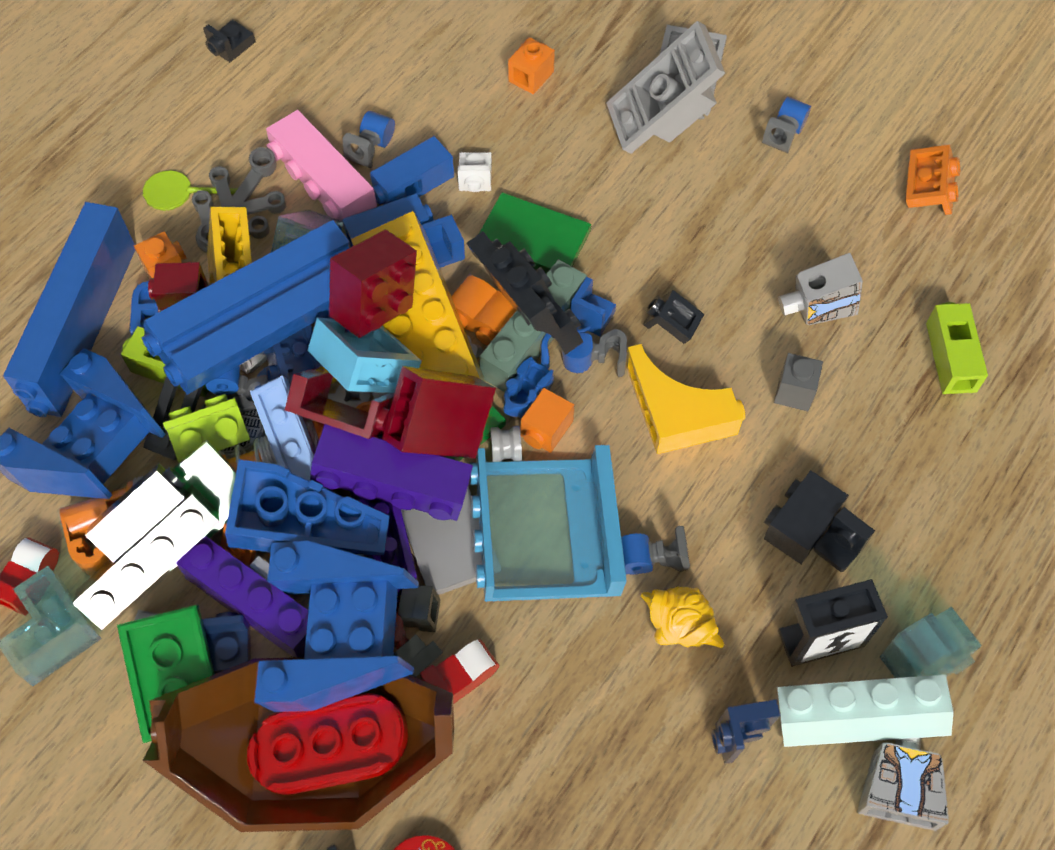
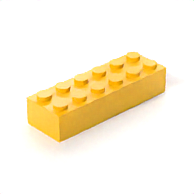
(432, 324)

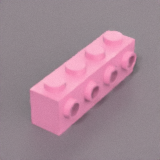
(319, 167)

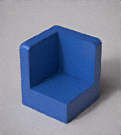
(445, 240)
(592, 309)

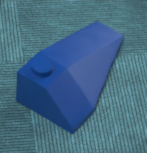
(282, 507)

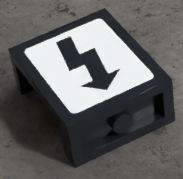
(833, 622)

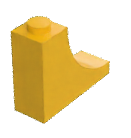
(227, 242)
(680, 413)

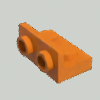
(933, 178)

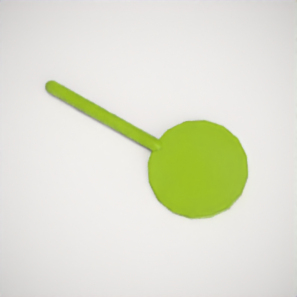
(171, 190)

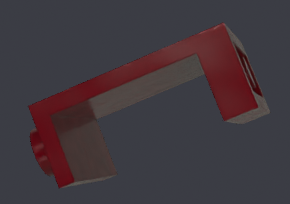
(310, 399)

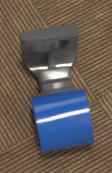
(788, 122)
(374, 130)
(581, 357)
(237, 387)
(642, 554)

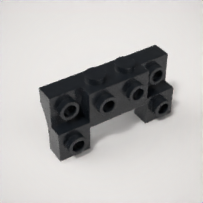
(526, 290)

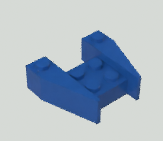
(89, 440)
(347, 627)

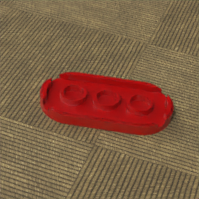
(328, 745)

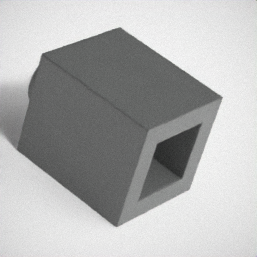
(798, 382)

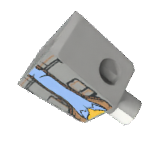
(825, 291)
(905, 786)

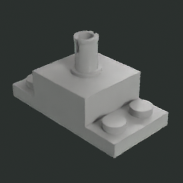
(668, 91)

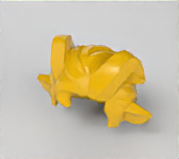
(682, 617)

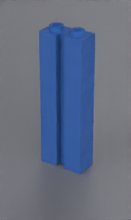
(70, 309)
(245, 310)

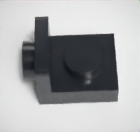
(229, 40)
(674, 315)
(844, 540)

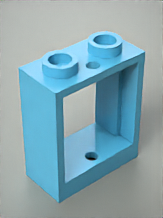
(363, 362)

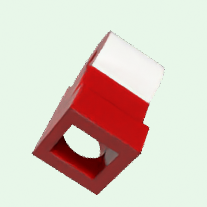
(26, 561)
(463, 671)

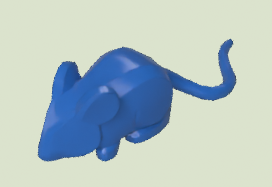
(530, 381)

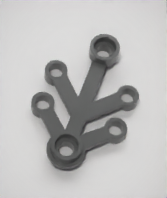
(256, 158)

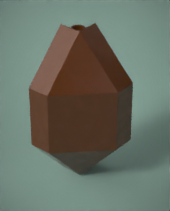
(204, 739)

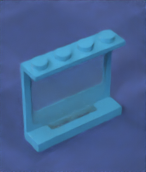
(547, 528)

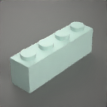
(865, 710)

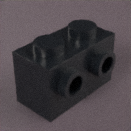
(804, 516)

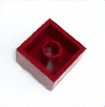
(372, 283)

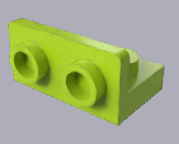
(218, 423)

